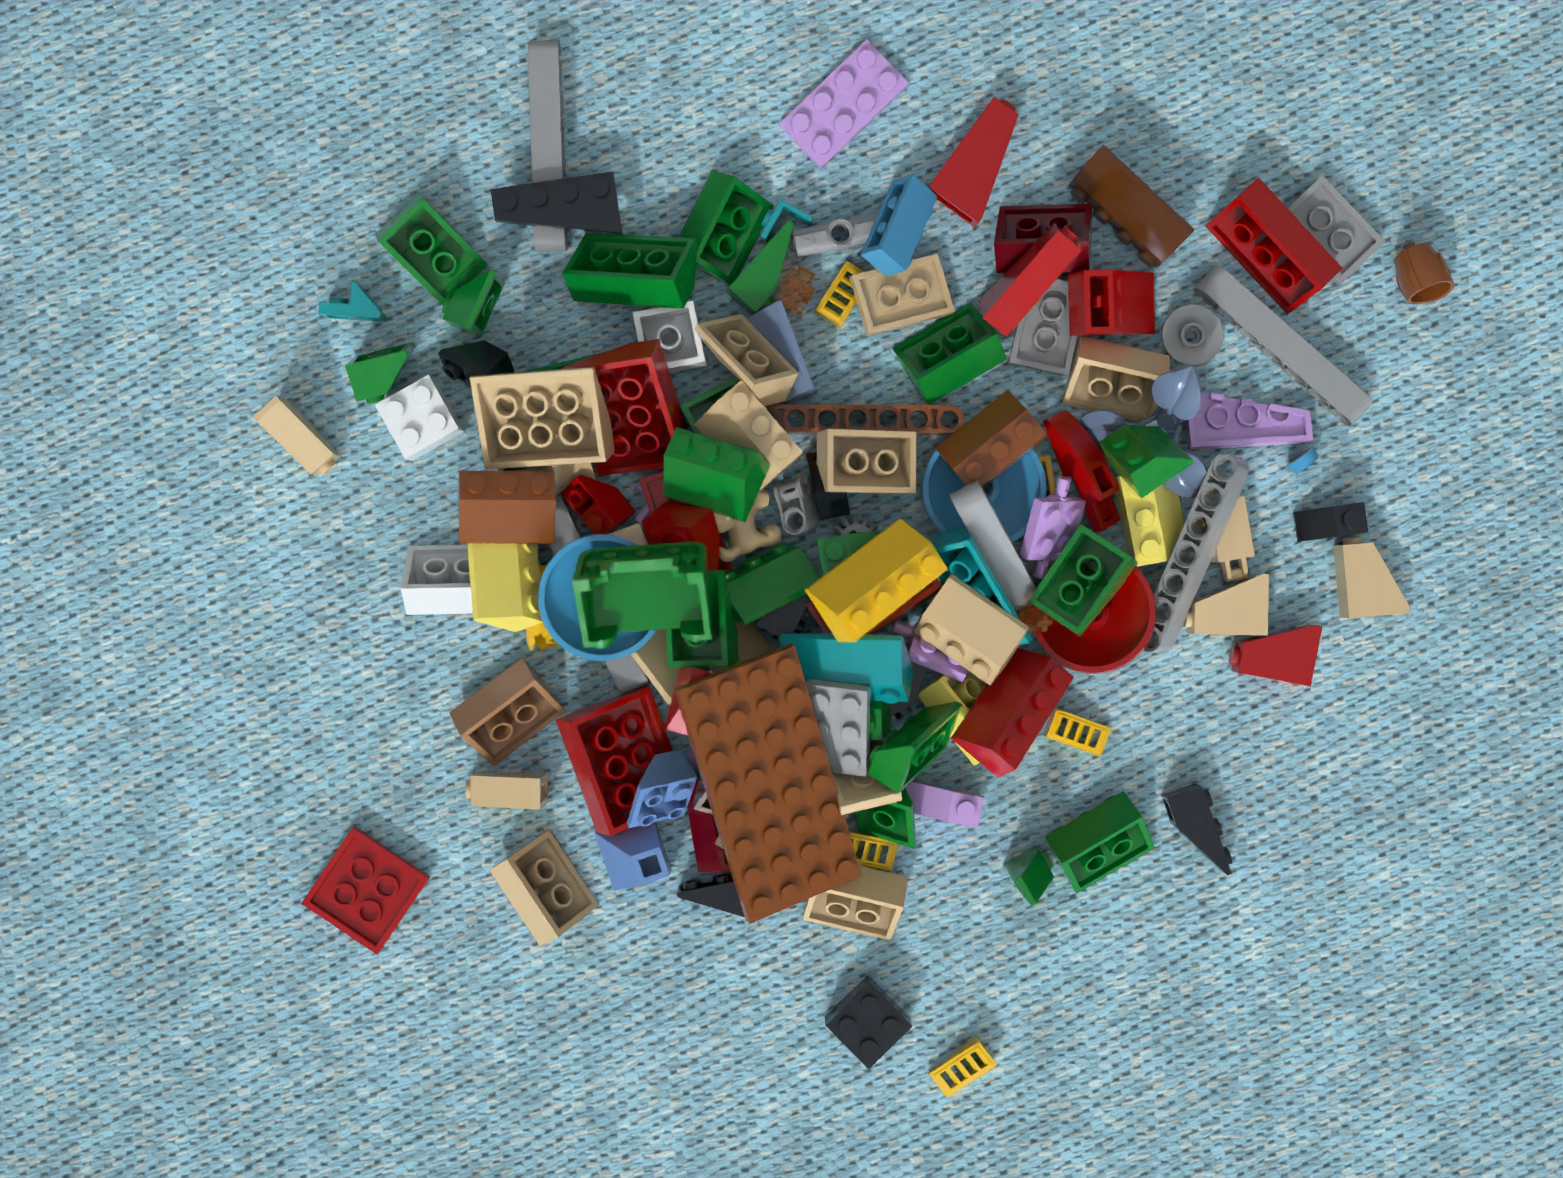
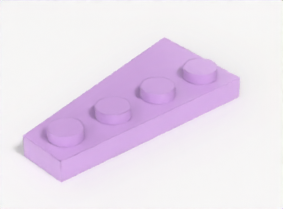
(1244, 423)

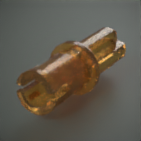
(1034, 619)

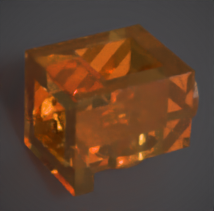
(796, 290)

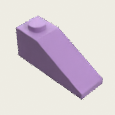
(946, 803)

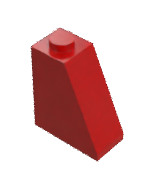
(1280, 655)

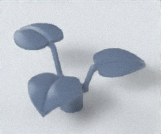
(1180, 399)

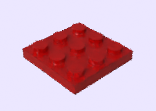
(365, 890)

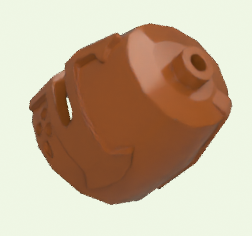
(1422, 273)

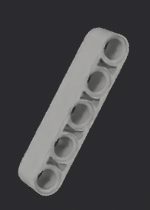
(994, 544)

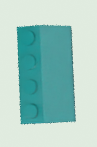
(968, 564)
(869, 661)

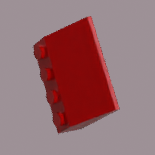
(639, 405)
(611, 751)

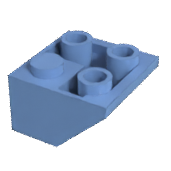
(663, 789)
(634, 856)

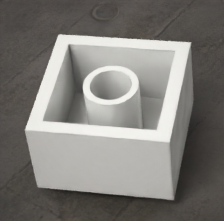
(676, 333)
(419, 418)

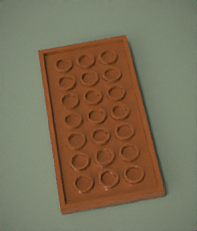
(768, 782)

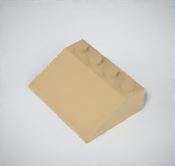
(542, 418)

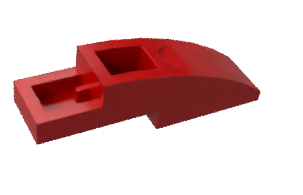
(1084, 461)

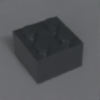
(868, 1022)

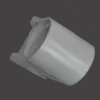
(795, 503)

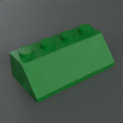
(632, 270)

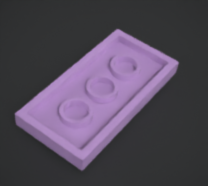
(843, 104)

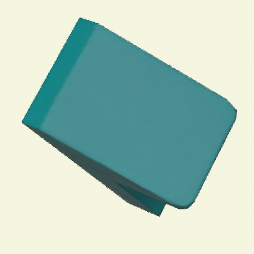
(360, 307)

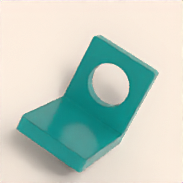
(772, 218)

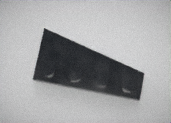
(570, 203)

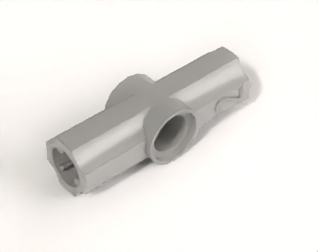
(819, 239)

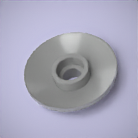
(1203, 324)

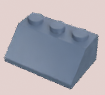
(777, 330)

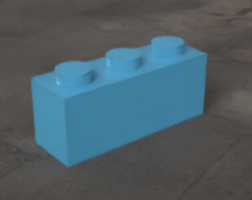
(899, 225)

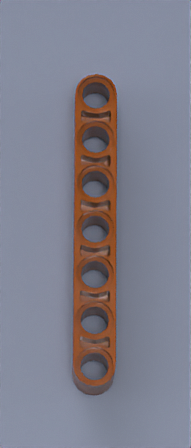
(871, 413)

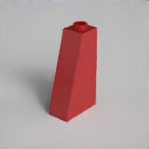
(972, 169)
(1029, 278)

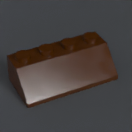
(1130, 207)

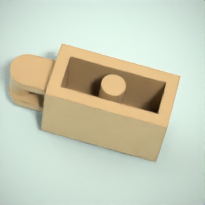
(1234, 543)

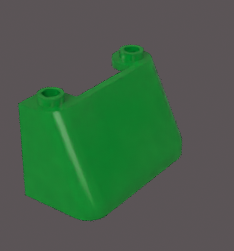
(643, 591)

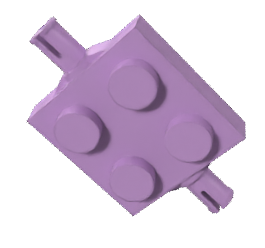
(1051, 526)
(927, 654)

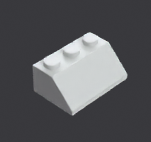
(437, 580)

